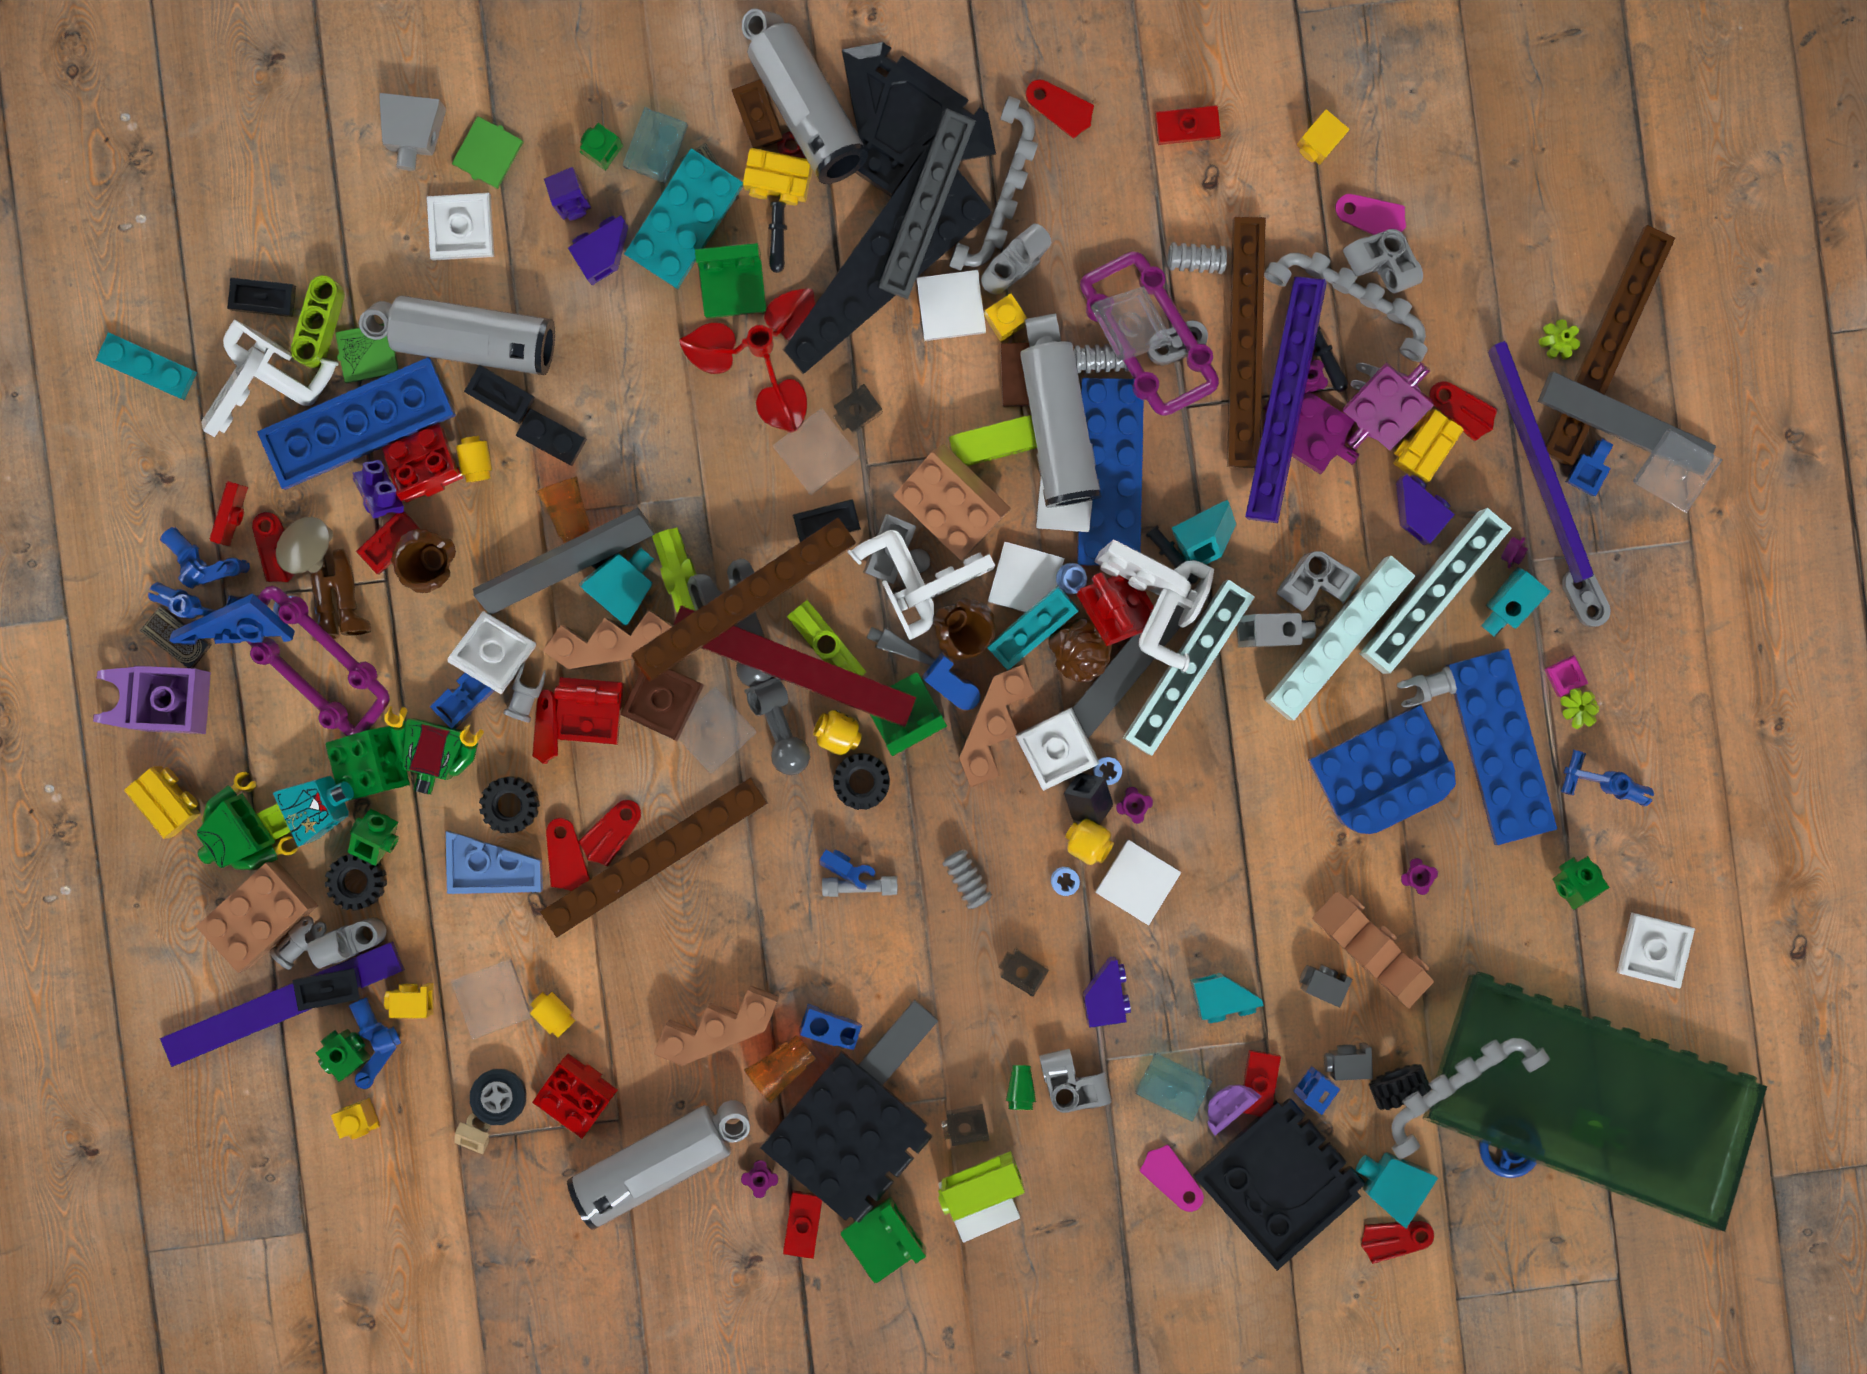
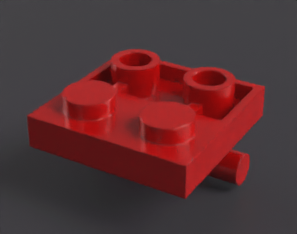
(421, 463)
(1115, 607)
(588, 710)
(575, 1095)

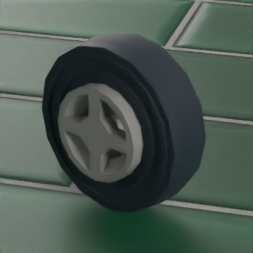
(487, 1100)

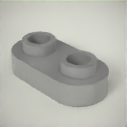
(1176, 348)
(1588, 595)

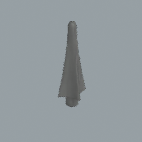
(890, 642)

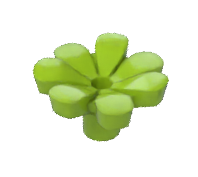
(1560, 339)
(1580, 708)

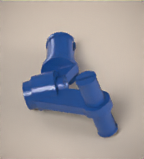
(195, 570)
(180, 602)
(1611, 782)
(381, 1038)

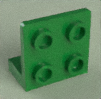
(731, 280)
(922, 722)
(367, 762)
(883, 1240)

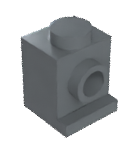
(1324, 984)
(1349, 1062)

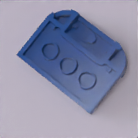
(1385, 773)

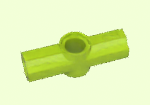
(675, 567)
(812, 627)

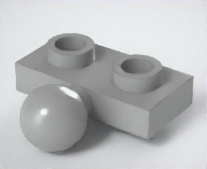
(881, 563)

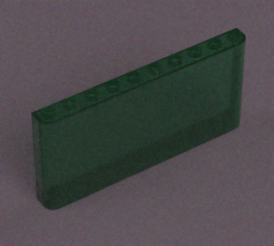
(1603, 1104)

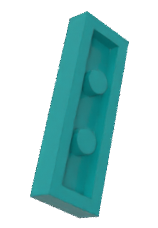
(146, 366)
(1033, 627)

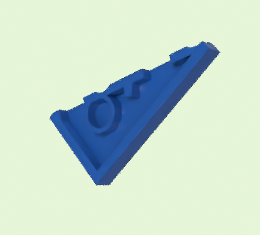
(237, 622)

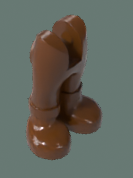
(344, 587)

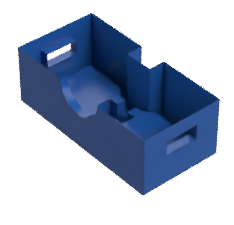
(461, 702)
(1313, 1087)

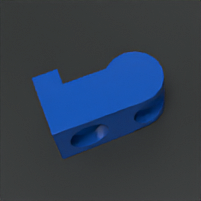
(959, 691)
(829, 1028)

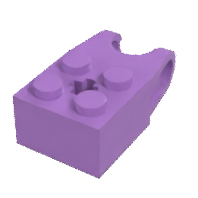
(146, 698)

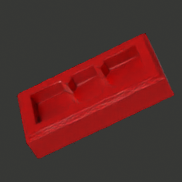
(1187, 125)
(229, 514)
(380, 546)
(1261, 1076)
(802, 1224)

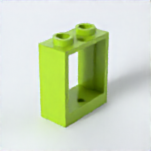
(981, 1186)

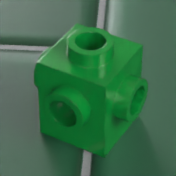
(373, 837)
(1579, 882)
(342, 1054)

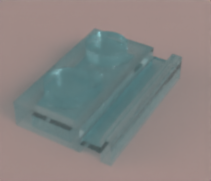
(655, 145)
(1173, 1086)

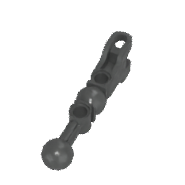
(765, 693)

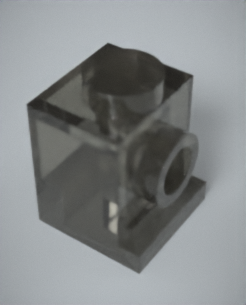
(869, 410)
(1036, 971)
(974, 1117)

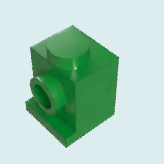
(600, 145)

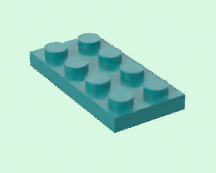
(684, 218)

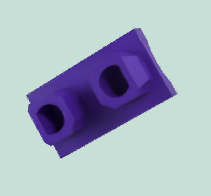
(377, 490)

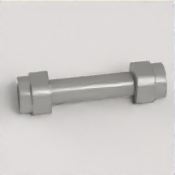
(832, 887)

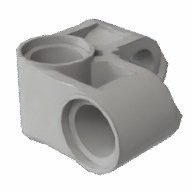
(1016, 259)
(1395, 266)
(1302, 585)
(345, 942)
(1060, 1074)

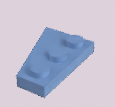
(487, 868)

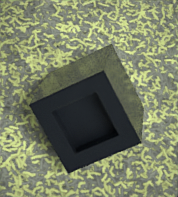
(1088, 798)

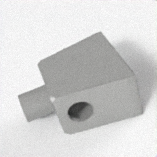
(410, 126)
(1274, 630)

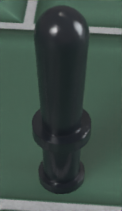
(777, 228)
(1331, 366)
(1168, 549)

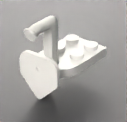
(256, 364)
(1169, 584)
(916, 592)

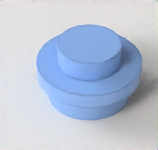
(1071, 578)

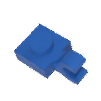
(1590, 471)
(839, 864)

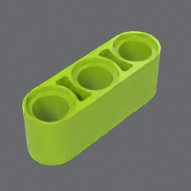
(313, 307)
(994, 441)

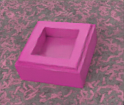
(1566, 676)

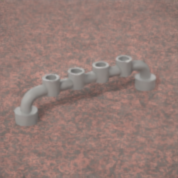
(1014, 180)
(1345, 283)
(1444, 1087)

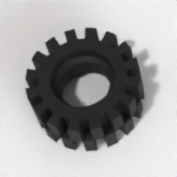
(844, 790)
(496, 818)
(346, 898)
(1396, 1085)

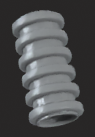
(1197, 258)
(1097, 359)
(968, 881)

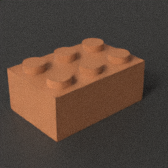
(952, 501)
(256, 916)

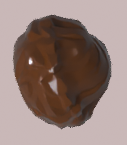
(423, 560)
(964, 628)
(1079, 650)

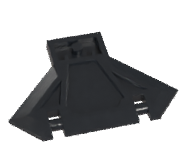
(902, 114)

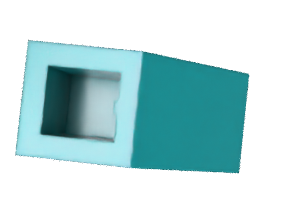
(1206, 534)
(1220, 996)

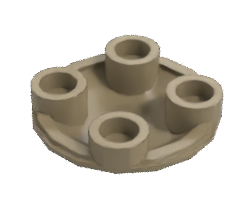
(303, 545)

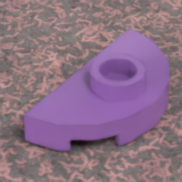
(1228, 1105)

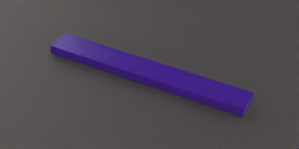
(1286, 399)
(1540, 462)
(269, 1009)

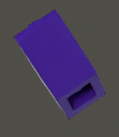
(567, 194)
(602, 250)
(1420, 511)
(1104, 996)

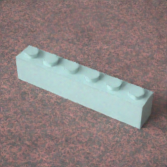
(1435, 591)
(1339, 638)
(1177, 686)

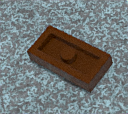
(757, 114)

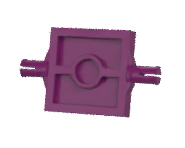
(1388, 406)
(1321, 434)

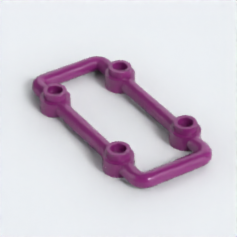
(1199, 355)
(360, 675)

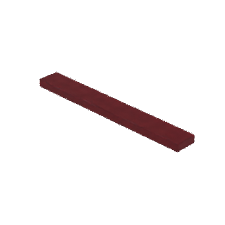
(809, 673)

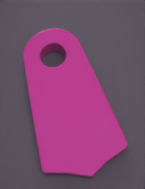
(1371, 214)
(1171, 1177)

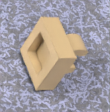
(471, 1137)

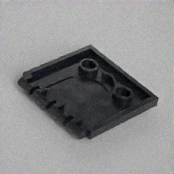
(847, 1138)
(1280, 1182)

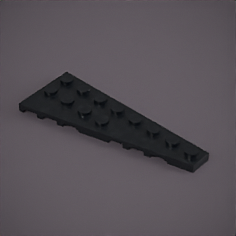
(854, 290)

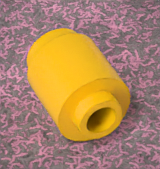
(474, 459)
(551, 1014)

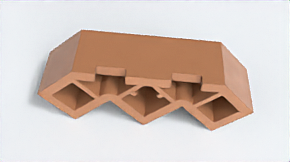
(607, 644)
(993, 724)
(1374, 948)
(717, 1029)

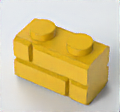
(777, 176)
(1427, 446)
(163, 801)

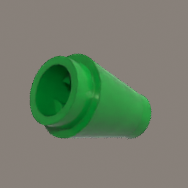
(1021, 1088)

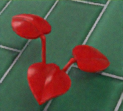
(713, 344)

